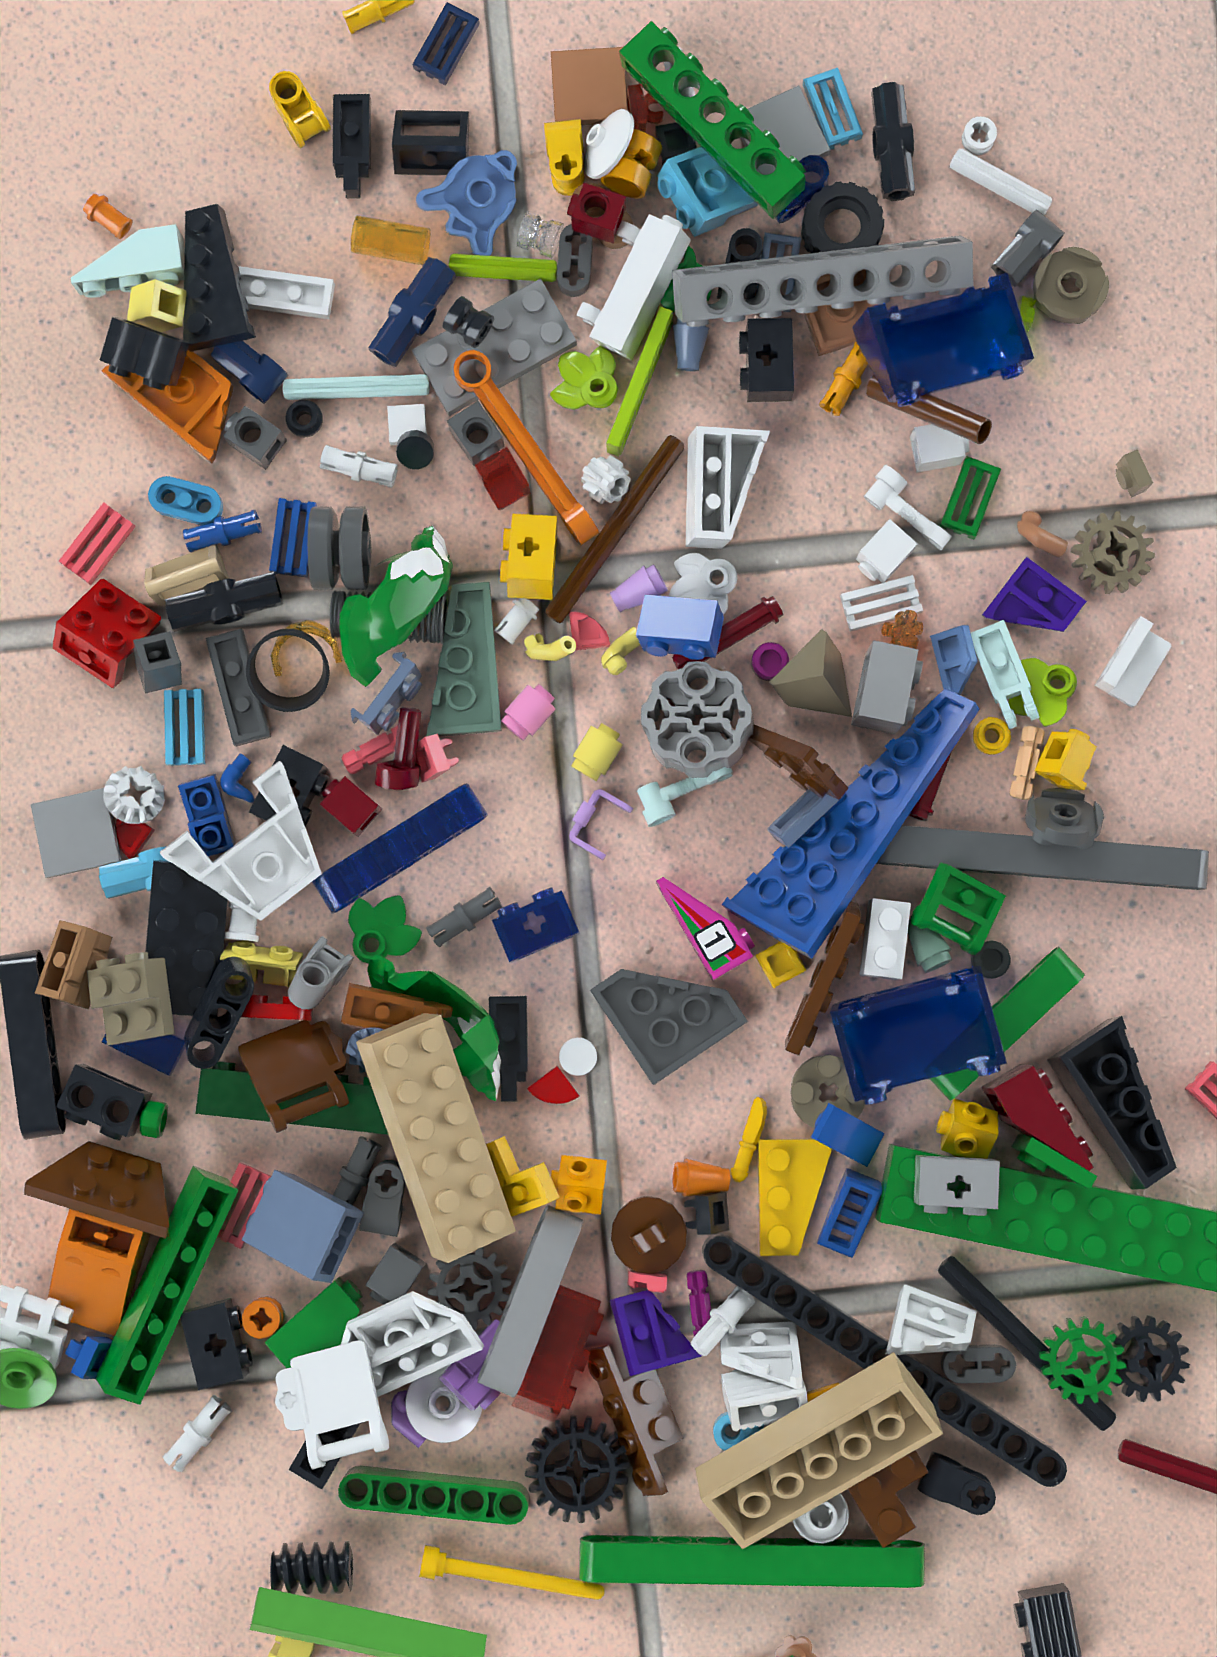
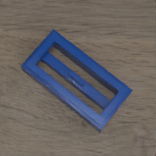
(296, 507)

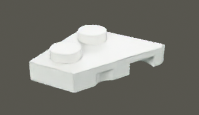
(929, 1324)

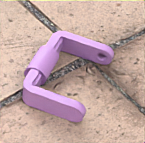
(585, 813)

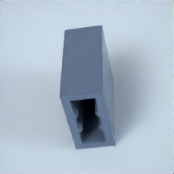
(302, 1226)

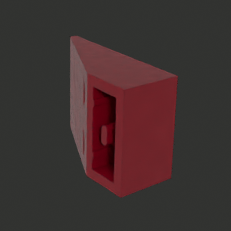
(1028, 1107)

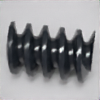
(312, 1568)

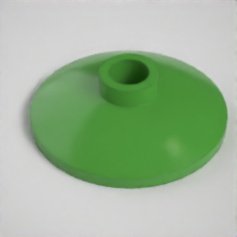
(25, 1378)

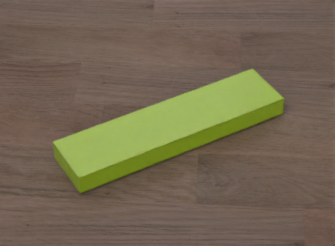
(640, 382)

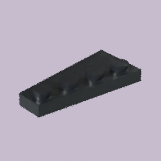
(214, 300)

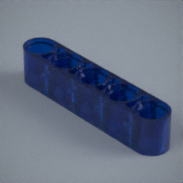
(399, 848)

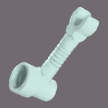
(657, 801)

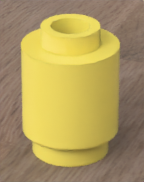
(596, 751)

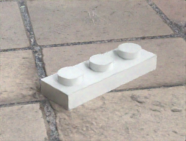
(287, 292)

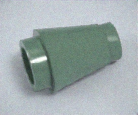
(928, 948)

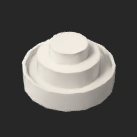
(824, 1521)

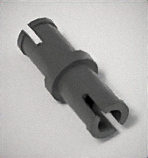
(464, 917)
(357, 1170)

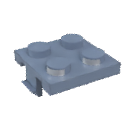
(401, 686)

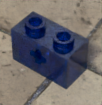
(522, 943)

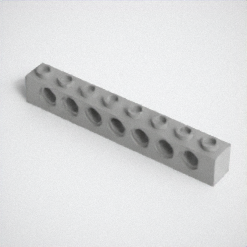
(953, 272)

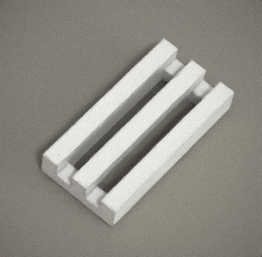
(911, 594)

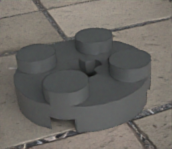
(1077, 828)

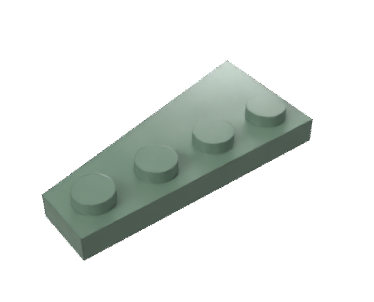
(467, 673)

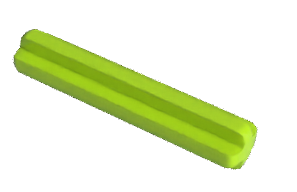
(503, 267)

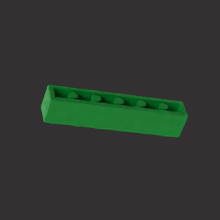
(166, 1286)

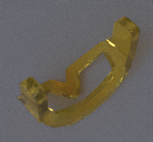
(306, 626)

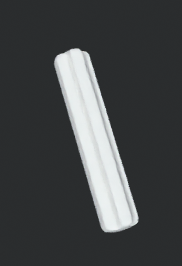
(1000, 182)

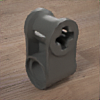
(382, 1204)

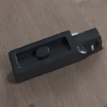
(352, 140)
(511, 1025)

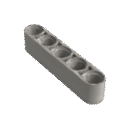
(530, 1301)

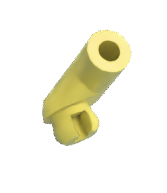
(614, 656)

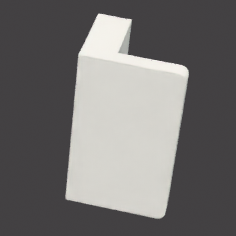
(1133, 663)

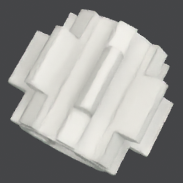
(605, 479)

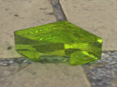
(1027, 311)

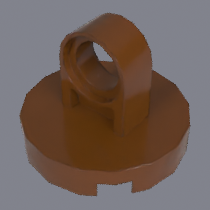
(648, 1234)

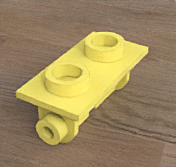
(277, 962)

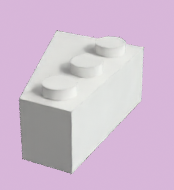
(718, 480)

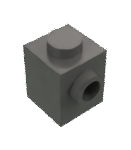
(157, 662)

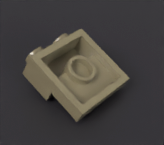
(132, 998)

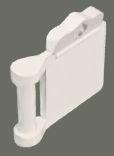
(331, 1393)

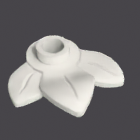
(697, 579)

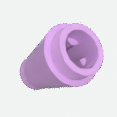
(632, 590)

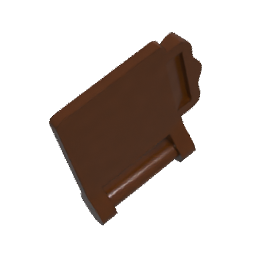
(294, 1064)

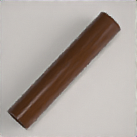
(939, 413)

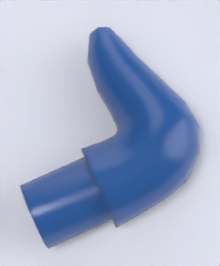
(230, 779)

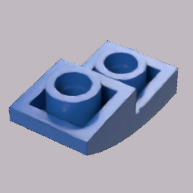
(207, 814)
(847, 1134)

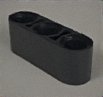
(218, 1029)

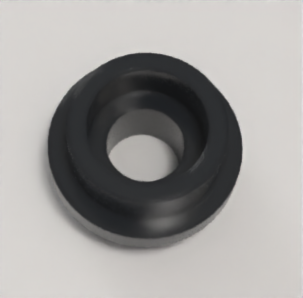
(298, 409)

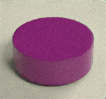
(769, 660)

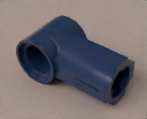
(256, 372)

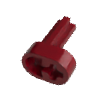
(402, 771)

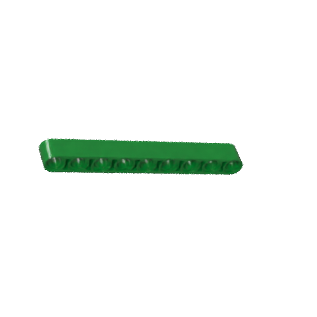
(761, 1563)

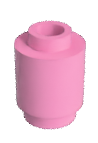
(528, 711)

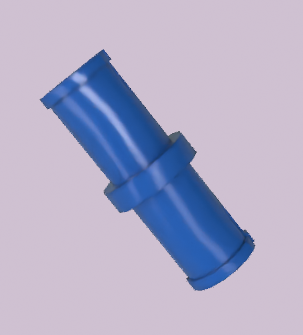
(222, 531)

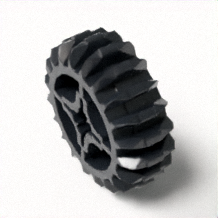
(559, 1471)

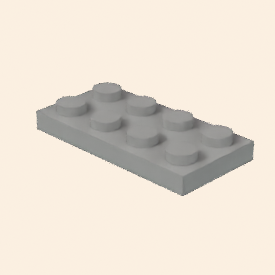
(522, 337)

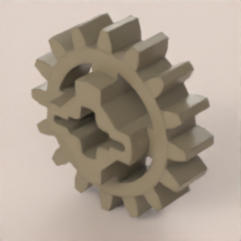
(1117, 567)

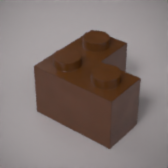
(879, 1501)

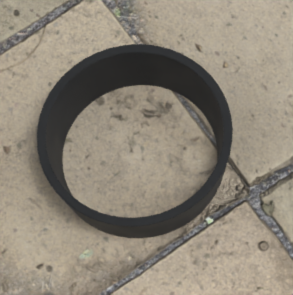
(281, 703)

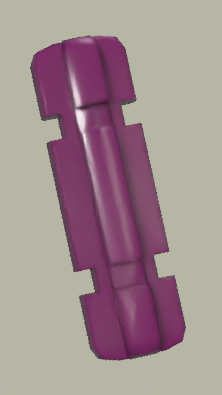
(699, 1299)

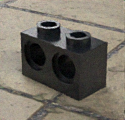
(106, 1092)

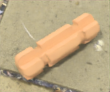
(1026, 762)

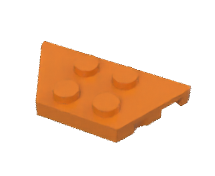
(192, 408)

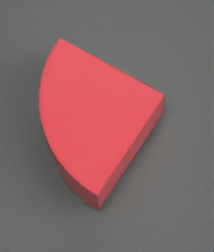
(587, 632)
(653, 1282)

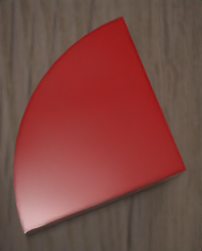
(132, 837)
(554, 1088)

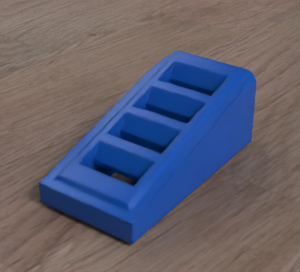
(861, 1182)

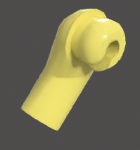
(550, 652)

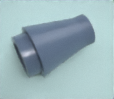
(689, 345)

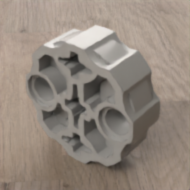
(679, 735)

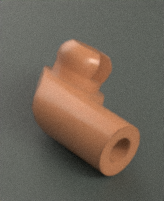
(1042, 539)

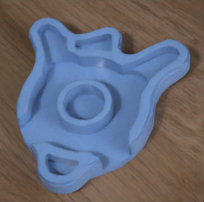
(477, 198)

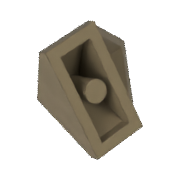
(815, 678)

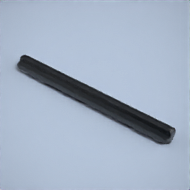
(1017, 1334)

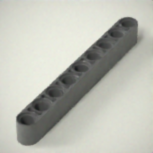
(1025, 857)

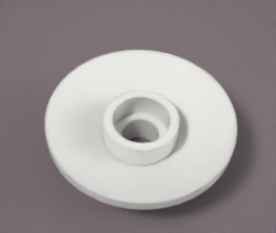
(608, 143)
(431, 1422)

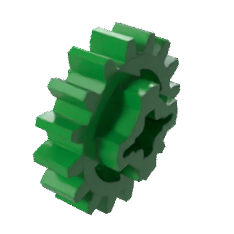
(1100, 1356)

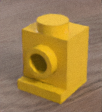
(1066, 759)

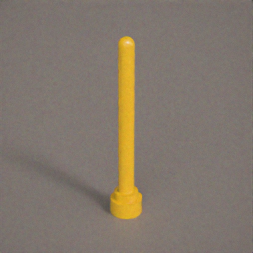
(436, 1563)

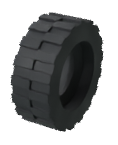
(847, 197)

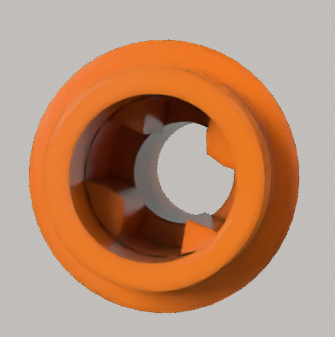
(699, 1178)

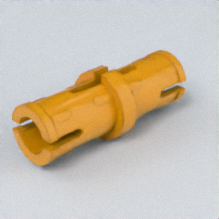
(846, 380)

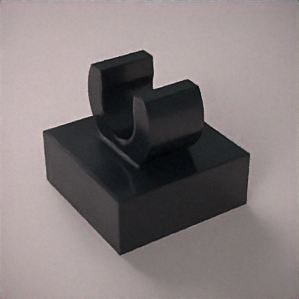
(710, 1213)

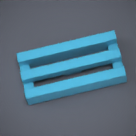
(842, 137)
(169, 715)

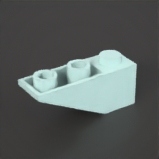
(136, 260)

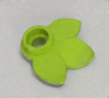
(582, 376)
(1050, 702)

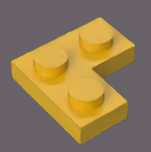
(523, 1188)

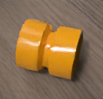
(632, 172)

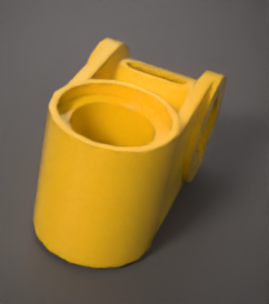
(300, 113)
(565, 152)

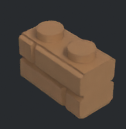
(67, 963)

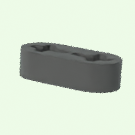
(566, 259)
(979, 1373)

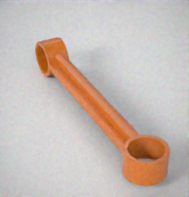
(570, 511)

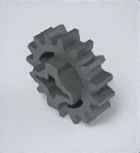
(472, 1303)

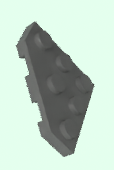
(666, 1018)

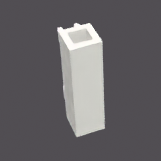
(639, 286)

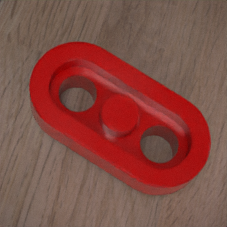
(260, 1008)

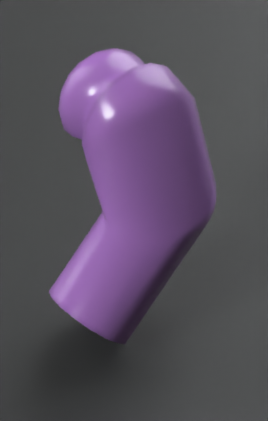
(400, 1420)

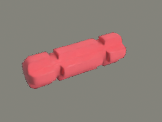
(370, 752)

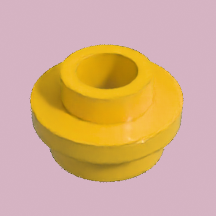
(1001, 730)

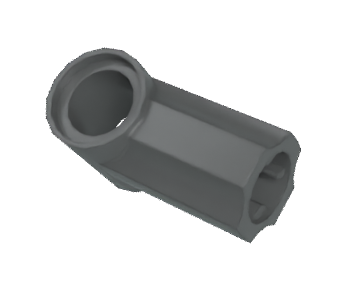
(1032, 241)

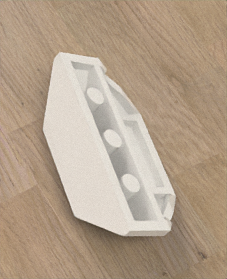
(411, 1339)

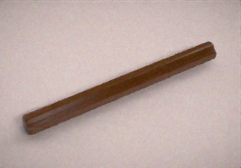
(614, 529)

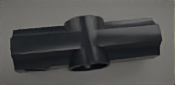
(893, 141)
(223, 601)

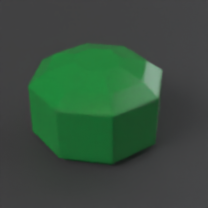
(153, 1119)

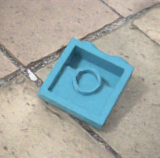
(701, 191)

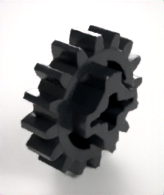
(1162, 1355)

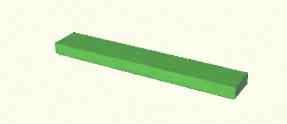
(359, 1628)

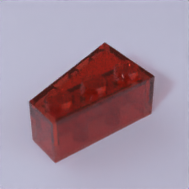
(559, 1354)

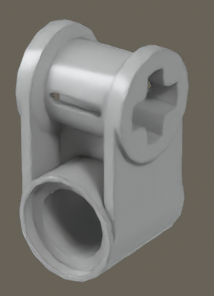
(318, 974)

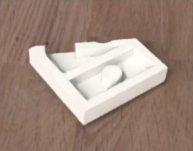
(764, 1351)

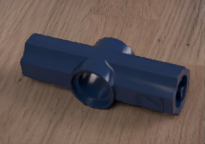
(412, 311)

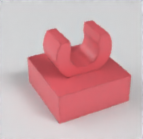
(432, 757)

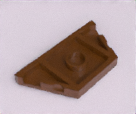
(800, 762)
(106, 1186)

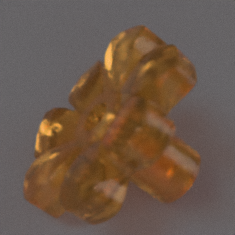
(903, 629)

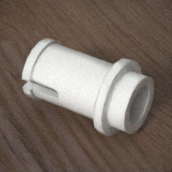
(517, 619)

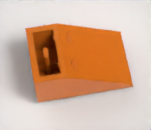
(97, 1270)

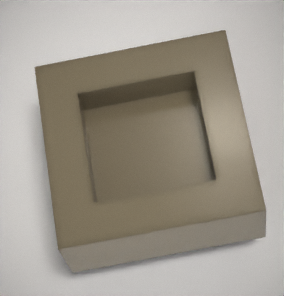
(1133, 474)

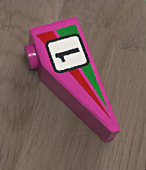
(711, 935)

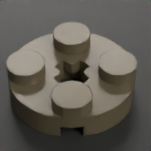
(1089, 277)
(806, 1091)

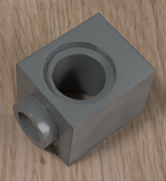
(474, 419)
(260, 451)
(394, 1274)

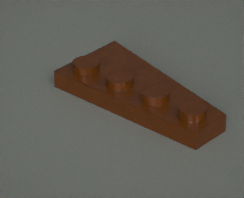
(818, 1000)

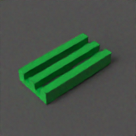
(959, 526)

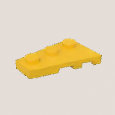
(787, 1191)

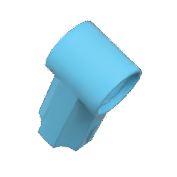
(130, 874)

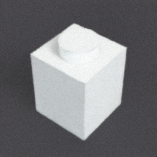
(937, 448)
(885, 552)

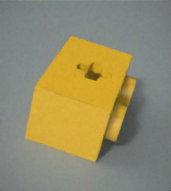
(531, 556)

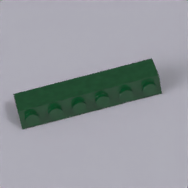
(233, 1095)

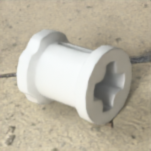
(241, 925)

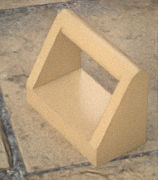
(184, 574)

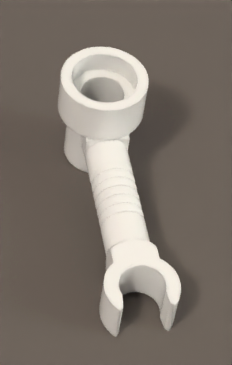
(886, 492)

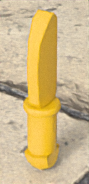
(750, 1138)

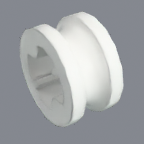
(979, 123)

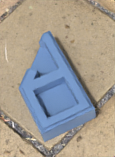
(954, 657)

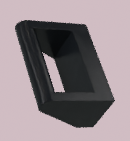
(429, 153)

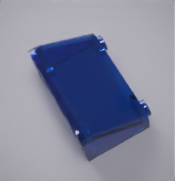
(945, 342)
(917, 1033)

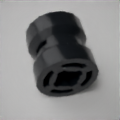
(468, 322)

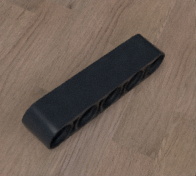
(31, 1046)

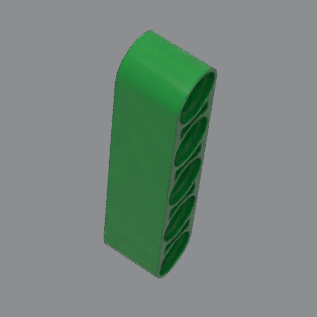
(1022, 1009)
(417, 1504)

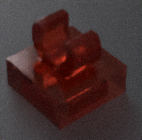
(638, 106)

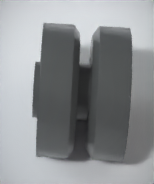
(339, 548)

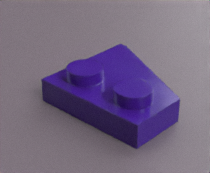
(1035, 600)
(649, 1334)

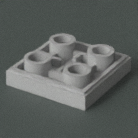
(792, 125)
(75, 833)

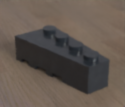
(1110, 1093)

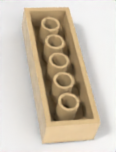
(436, 1136)
(818, 1451)

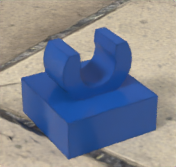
(88, 1355)

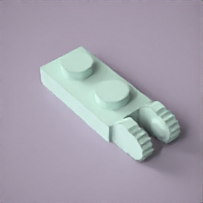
(1003, 670)

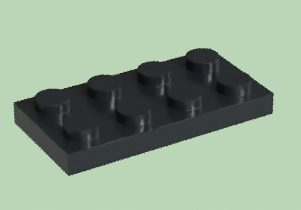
(187, 931)

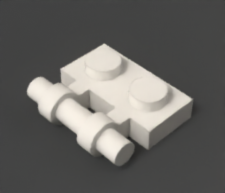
(30, 1333)

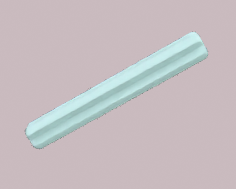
(356, 387)

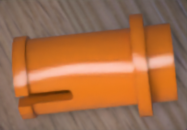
(100, 210)

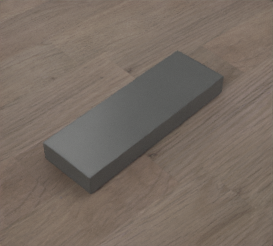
(242, 709)

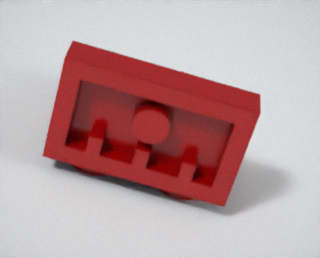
(101, 631)

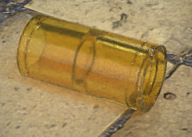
(390, 240)

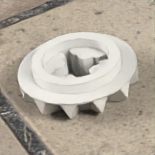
(126, 807)

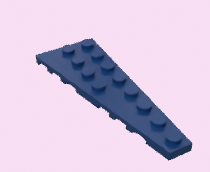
(816, 878)

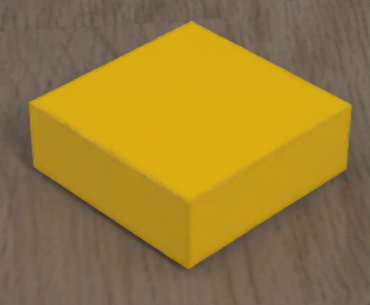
(780, 963)

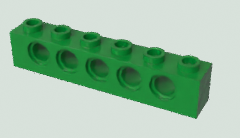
(769, 191)

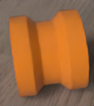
(271, 1310)

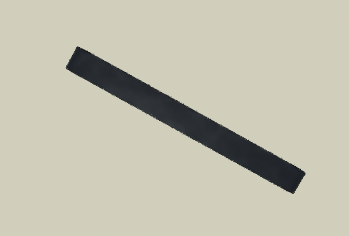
(869, 1342)

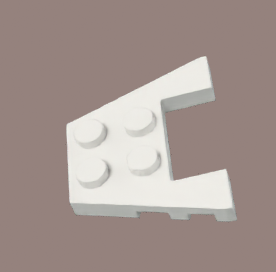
(264, 865)

